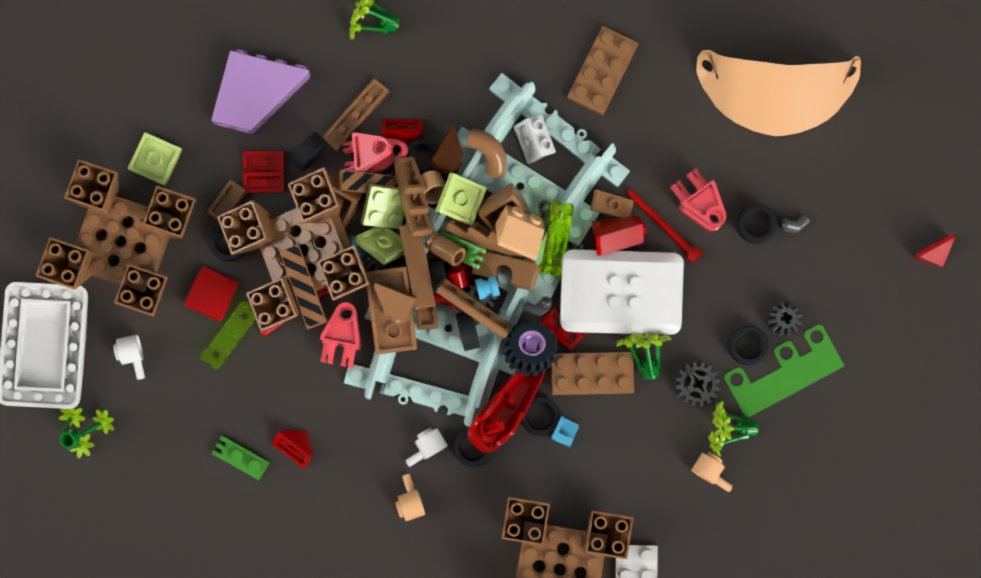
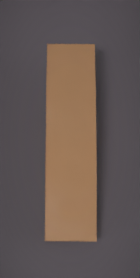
(412, 196)
(478, 235)
(417, 268)

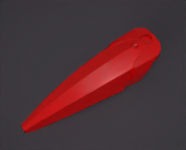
(503, 413)

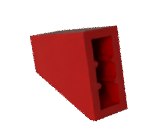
(617, 234)

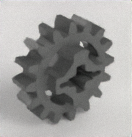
(703, 393)

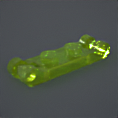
(556, 238)
(229, 335)

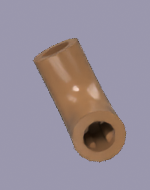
(492, 150)

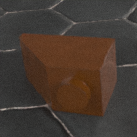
(448, 154)

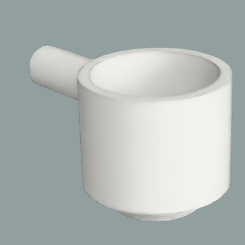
(128, 351)
(429, 444)

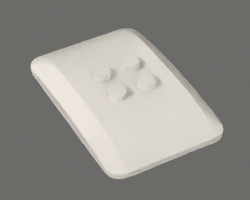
(621, 292)
(43, 345)

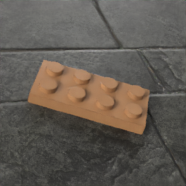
(602, 70)
(388, 335)
(592, 373)

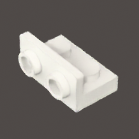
(534, 138)

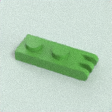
(471, 250)
(241, 458)

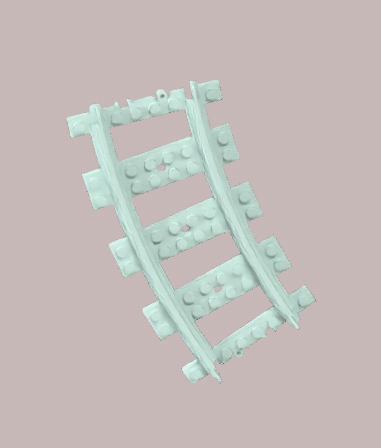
(536, 188)

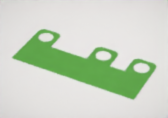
(791, 377)

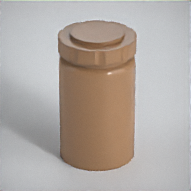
(446, 249)

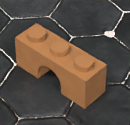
(524, 271)

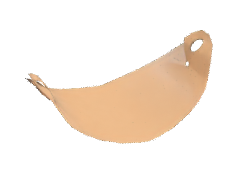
(776, 96)

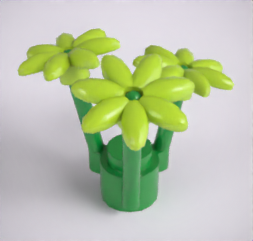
(387, 20)
(650, 366)
(722, 421)
(73, 439)

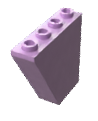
(254, 90)

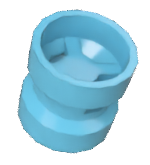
(487, 287)

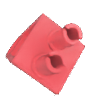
(372, 153)
(702, 203)
(341, 333)

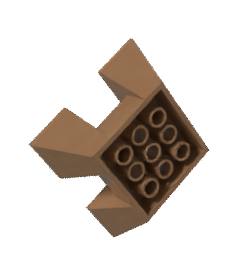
(318, 216)
(153, 226)
(527, 524)

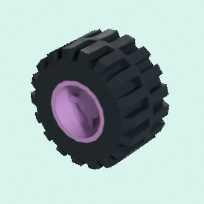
(530, 348)

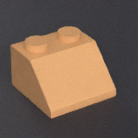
(519, 231)

